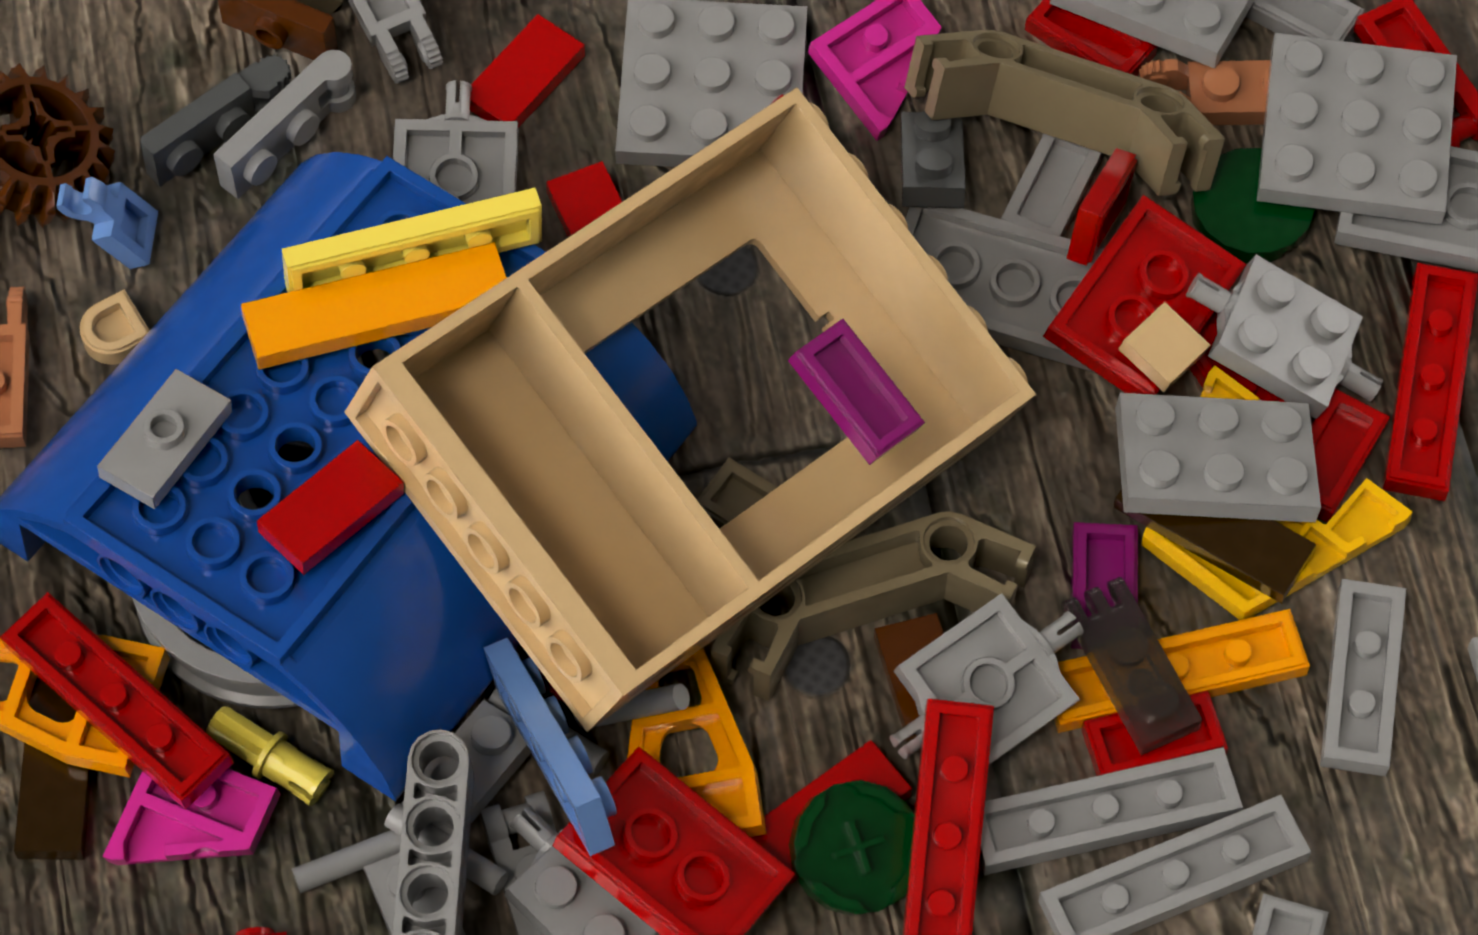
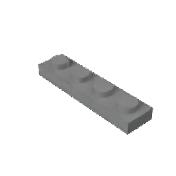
(1107, 810)
(1178, 873)

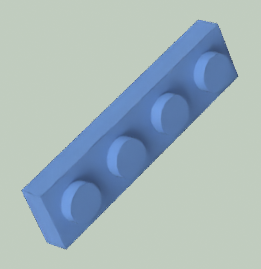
(560, 759)

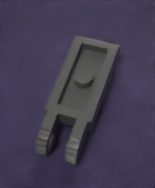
(211, 119)

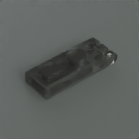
(1133, 668)

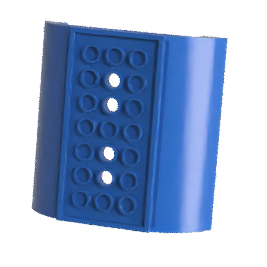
(389, 622)

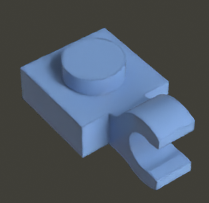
(120, 219)

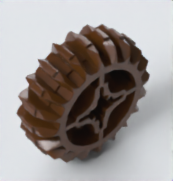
(45, 128)

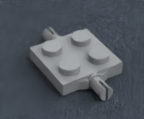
(460, 151)
(1285, 336)
(996, 663)
(560, 895)

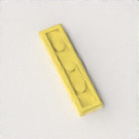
(507, 220)

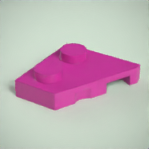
(871, 57)
(218, 824)

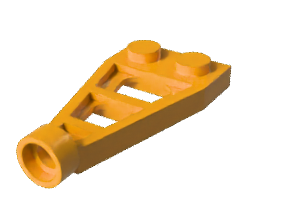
(76, 740)
(734, 783)

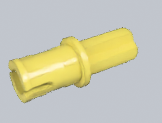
(270, 755)

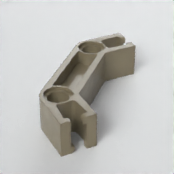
(1067, 100)
(876, 580)

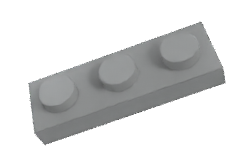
(1363, 677)

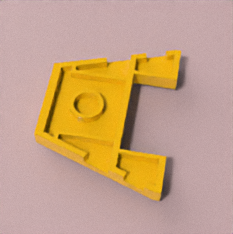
(1357, 526)

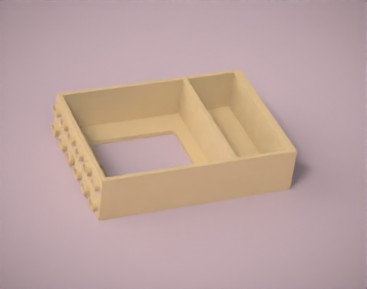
(562, 493)

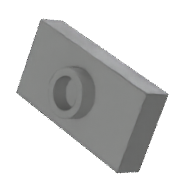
(164, 438)

